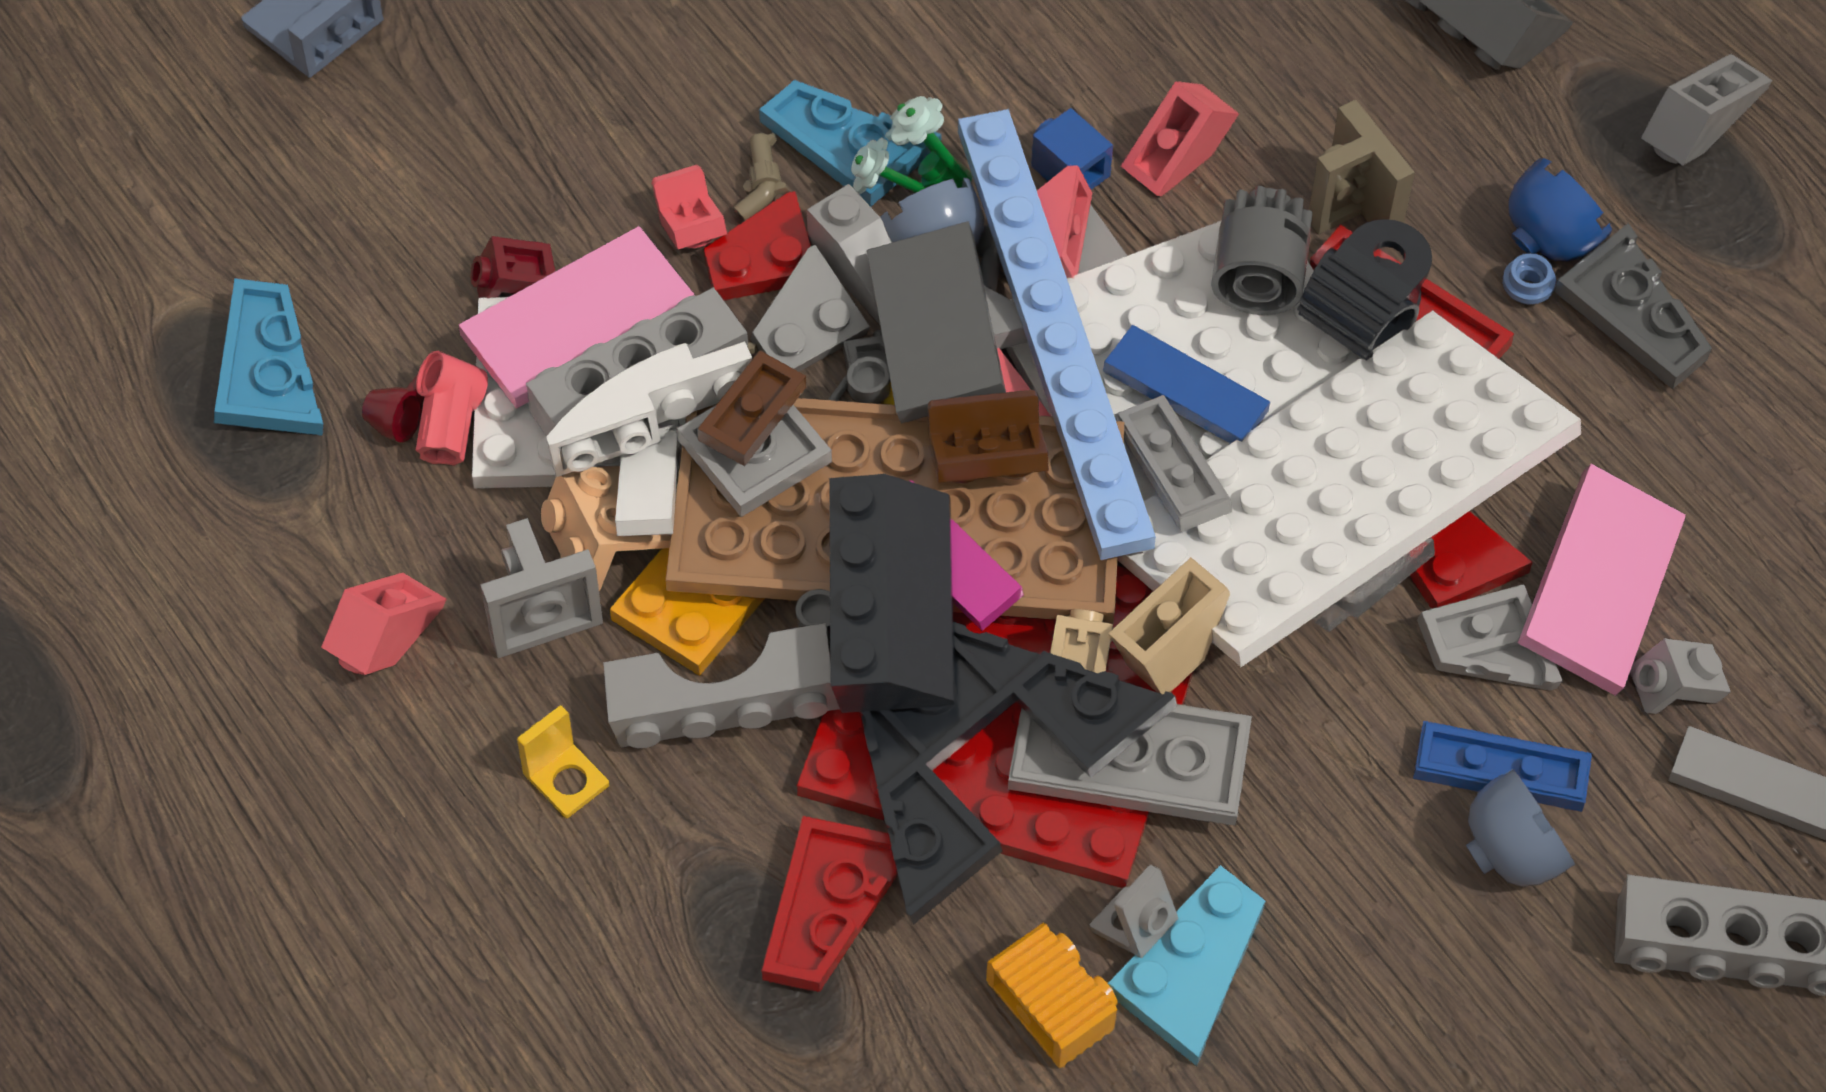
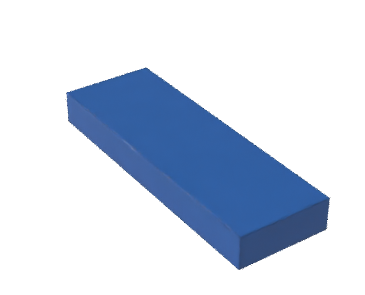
(1187, 384)
(1475, 758)

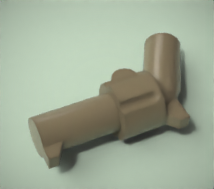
(764, 178)

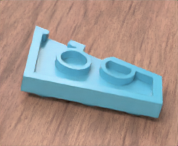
(1190, 968)

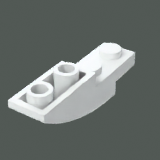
(627, 408)

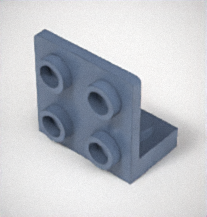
(312, 30)

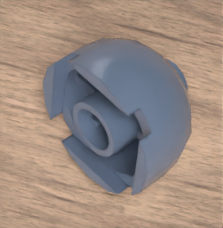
(936, 209)
(1515, 834)

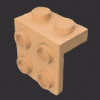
(583, 515)

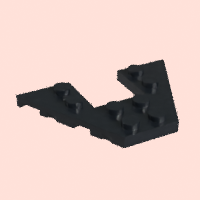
(929, 829)

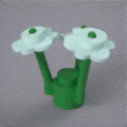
(915, 123)

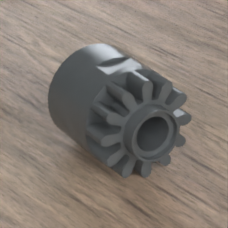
(1262, 252)

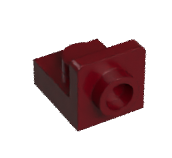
(510, 266)

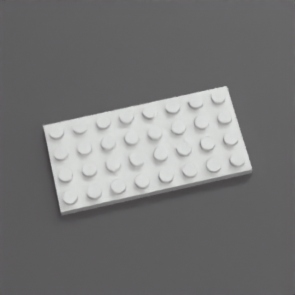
(1357, 479)

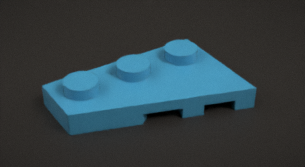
(833, 132)
(264, 364)

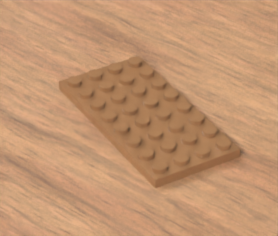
(783, 547)

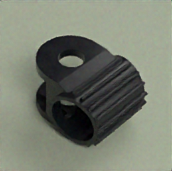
(1364, 296)

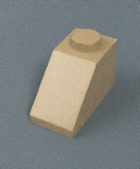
(1172, 627)

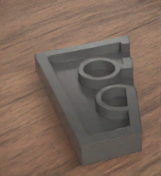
(1632, 306)

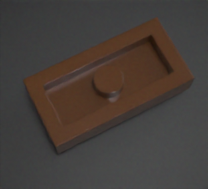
(752, 408)

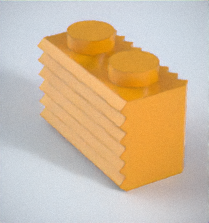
(1053, 993)

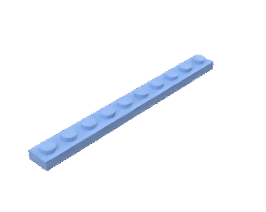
(1056, 337)

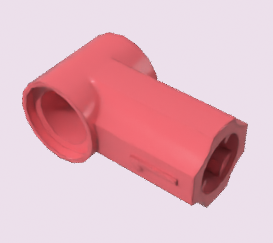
(450, 396)

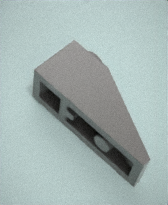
(1703, 108)
(843, 232)

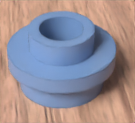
(1531, 268)

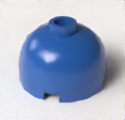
(1554, 215)

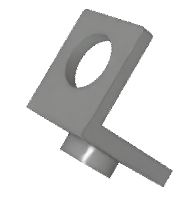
(1143, 911)

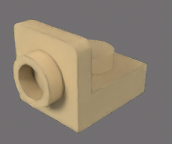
(1083, 639)

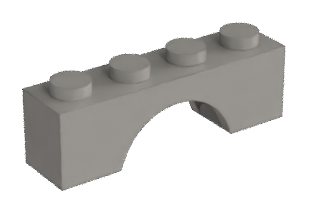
(656, 704)

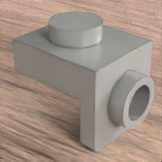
(1679, 671)

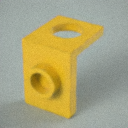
(549, 750)

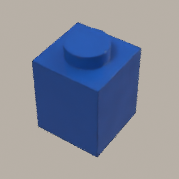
(1071, 142)

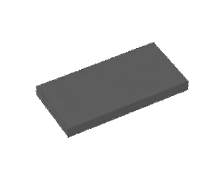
(934, 319)

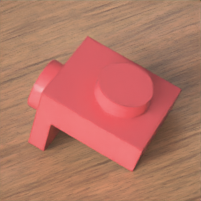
(687, 209)

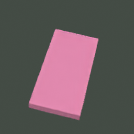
(572, 311)
(1602, 579)

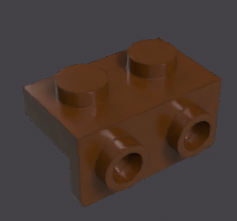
(986, 436)

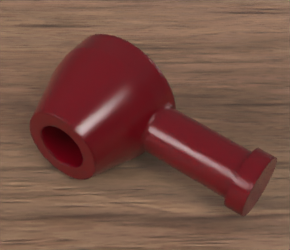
(394, 411)

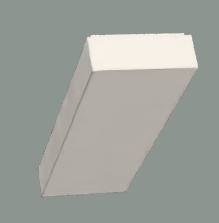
(649, 486)

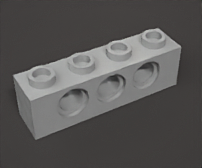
(696, 320)
(1710, 913)

